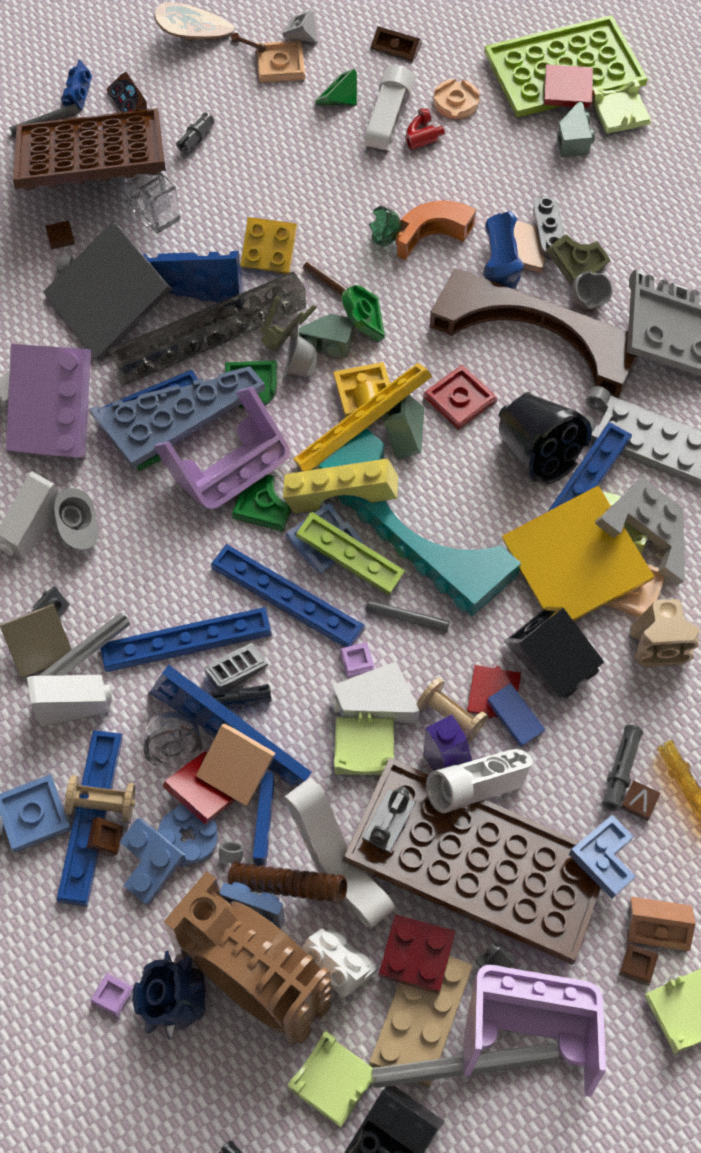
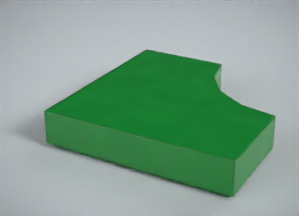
(262, 506)

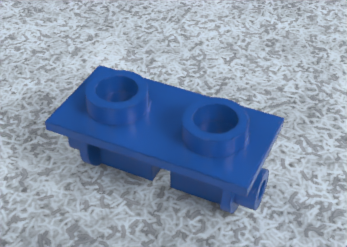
(77, 85)

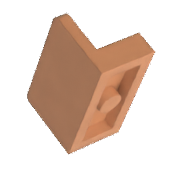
(661, 924)

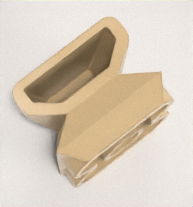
(664, 635)

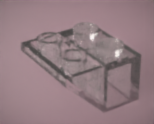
(153, 200)

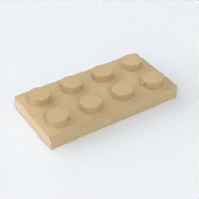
(421, 1020)

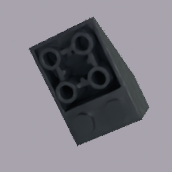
(396, 1126)

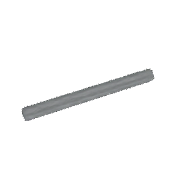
(453, 1066)

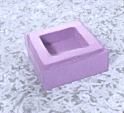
(357, 659)
(112, 995)

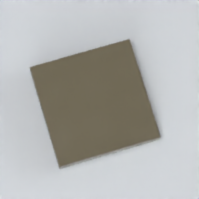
(36, 640)

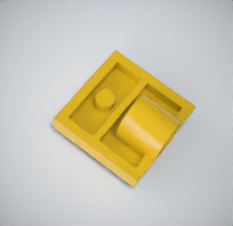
(268, 245)
(359, 385)

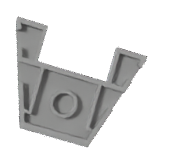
(654, 517)

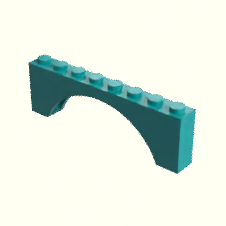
(465, 575)

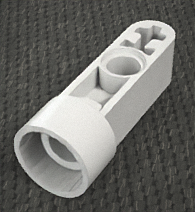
(394, 92)
(477, 780)

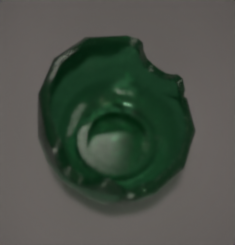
(385, 227)

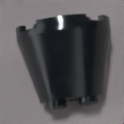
(544, 436)

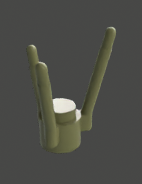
(275, 336)

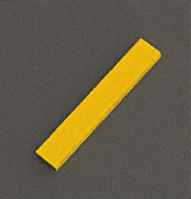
(362, 417)

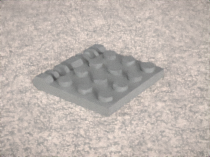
(664, 323)

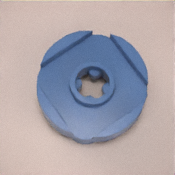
(205, 835)

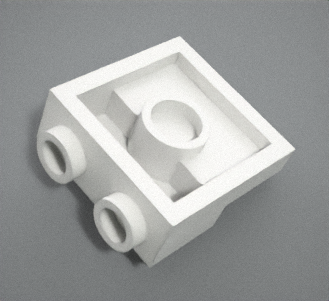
(346, 965)

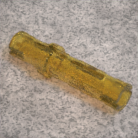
(681, 773)

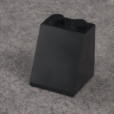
(555, 651)

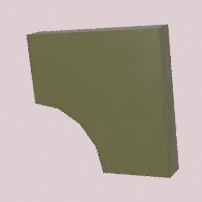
(577, 258)

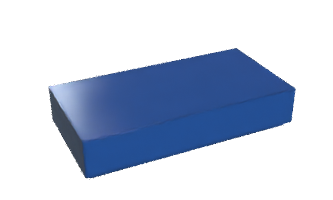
(515, 715)

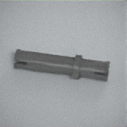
(619, 778)

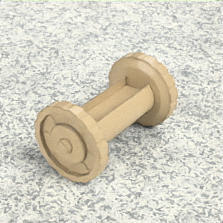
(445, 706)
(100, 799)

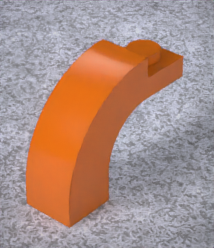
(434, 218)

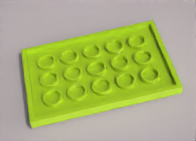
(593, 43)

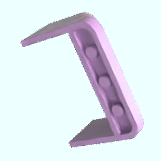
(260, 454)
(538, 1007)

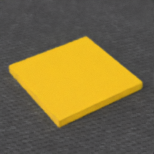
(574, 560)

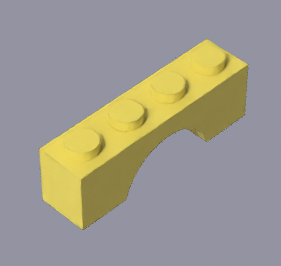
(368, 480)

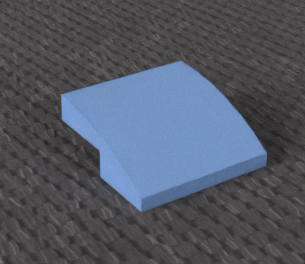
(312, 556)

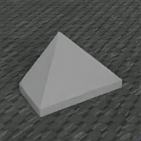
(301, 28)

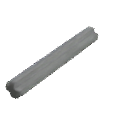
(88, 646)

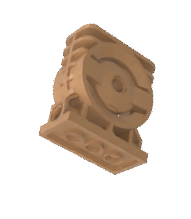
(250, 960)

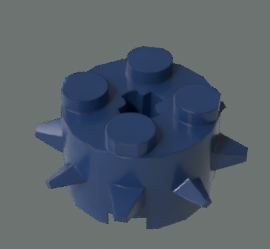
(169, 995)

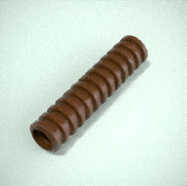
(289, 882)

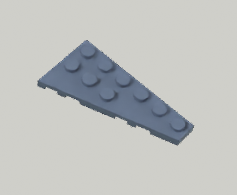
(171, 413)

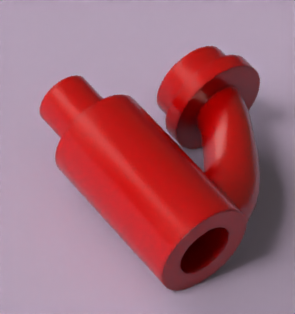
(424, 136)

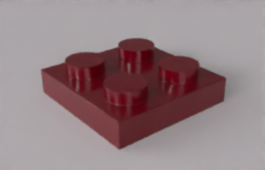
(417, 954)

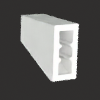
(28, 516)
(376, 692)
(68, 697)

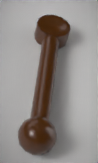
(236, 37)

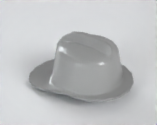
(301, 356)
(75, 519)

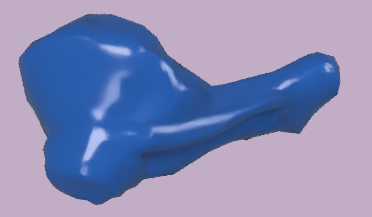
(504, 263)

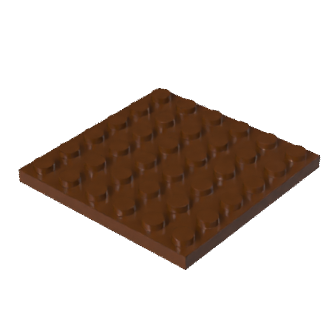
(88, 149)

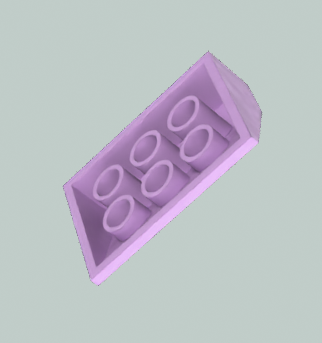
(48, 400)

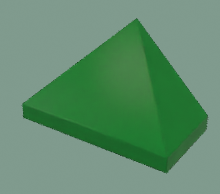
(341, 91)

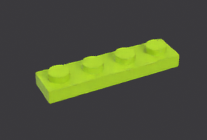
(350, 553)

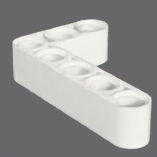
(327, 849)

